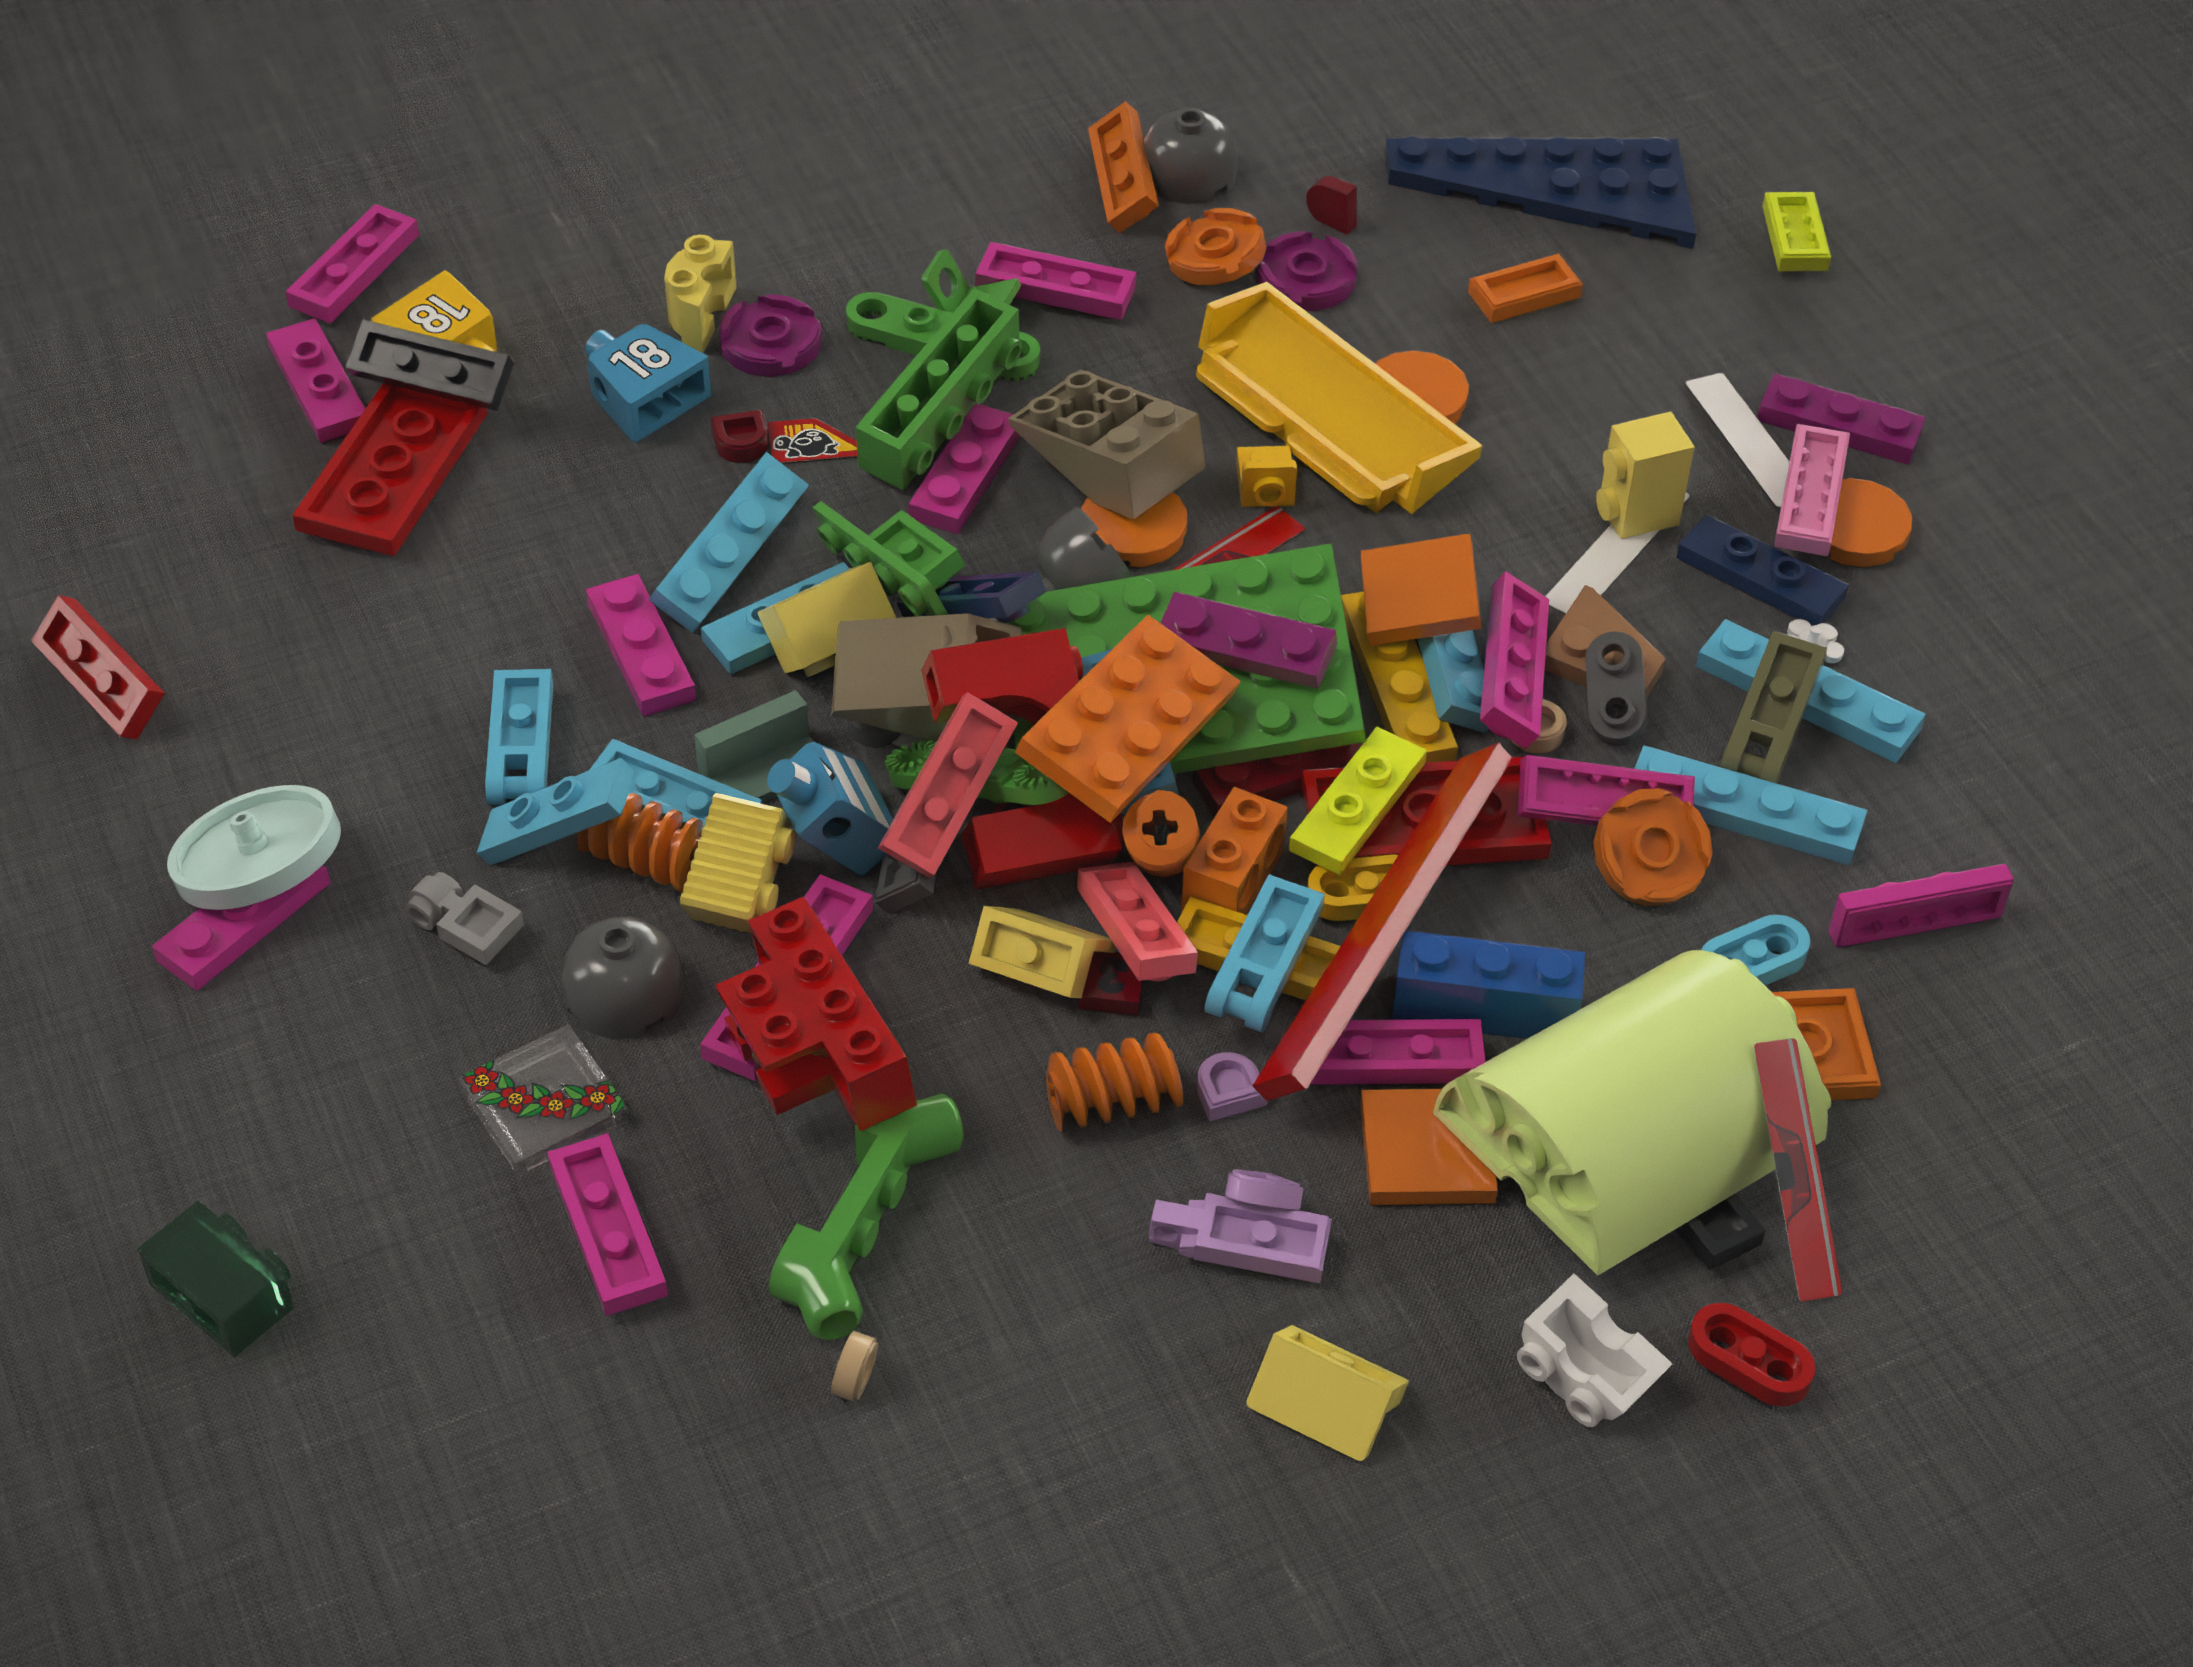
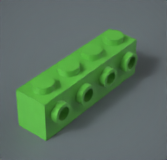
(938, 389)

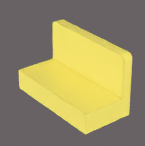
(1036, 949)
(1324, 1391)

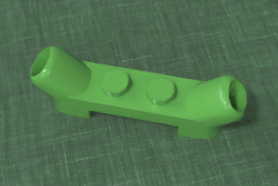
(815, 1264)

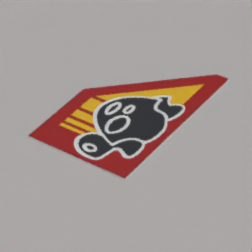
(808, 441)

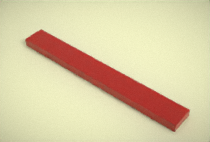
(1381, 924)

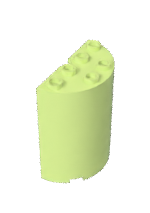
(1635, 1105)

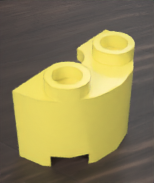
(697, 284)

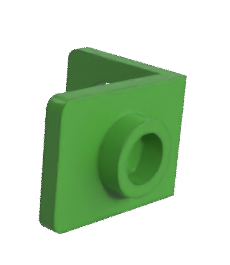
(1003, 290)

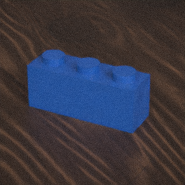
(1504, 984)

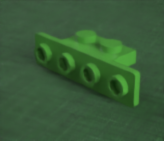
(902, 552)

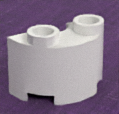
(1586, 1355)

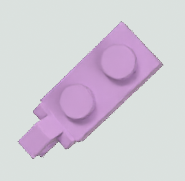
(1244, 1235)

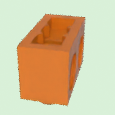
(1236, 852)

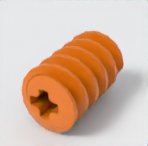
(1141, 825)
(646, 841)
(1112, 1079)

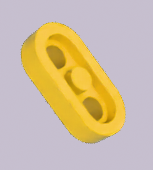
(1351, 891)

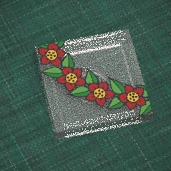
(543, 1098)

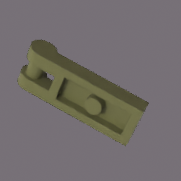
(1774, 706)

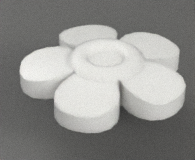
(1821, 634)

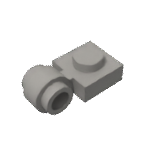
(470, 922)

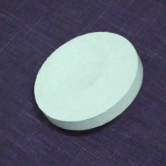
(254, 847)

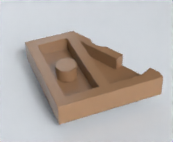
(1585, 621)

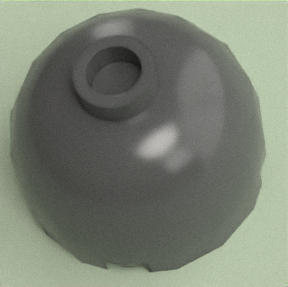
(1191, 155)
(1074, 556)
(621, 977)

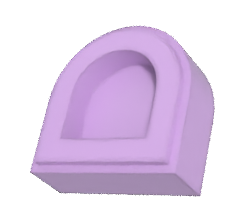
(1226, 1085)
(1263, 1189)

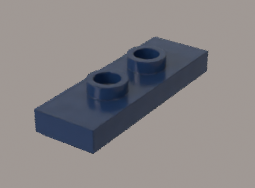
(1762, 571)

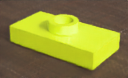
(1796, 231)

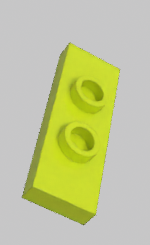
(1357, 800)

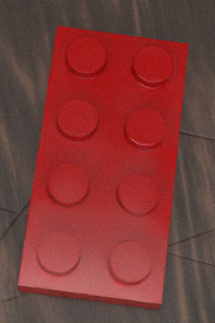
(388, 469)
(1492, 837)

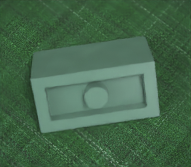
(749, 744)

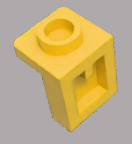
(1266, 476)

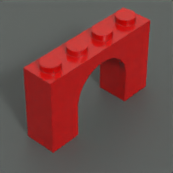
(1024, 680)

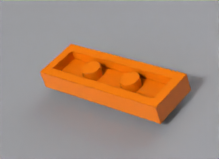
(1123, 167)

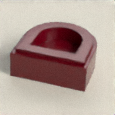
(1334, 203)
(740, 436)

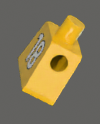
(443, 311)

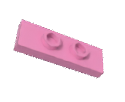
(1812, 490)

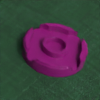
(1309, 269)
(770, 336)

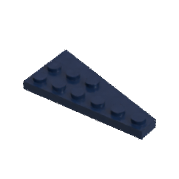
(1557, 178)

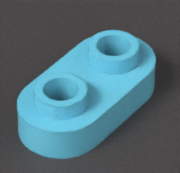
(1755, 941)

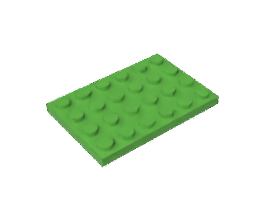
(1265, 713)

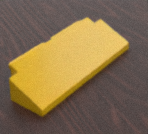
(1328, 401)

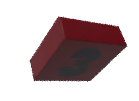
(1111, 986)

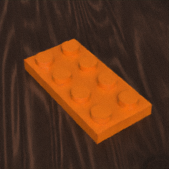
(1127, 718)

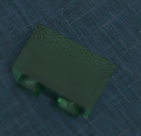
(217, 1277)

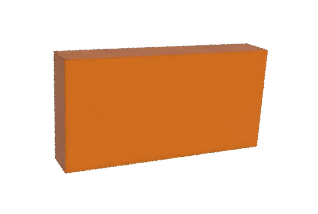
(1525, 288)

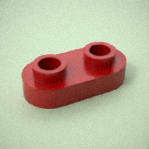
(1753, 1354)

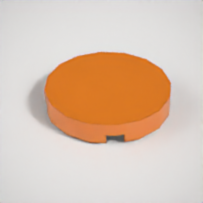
(1215, 247)
(1431, 379)
(1869, 524)
(1146, 539)
(1652, 847)

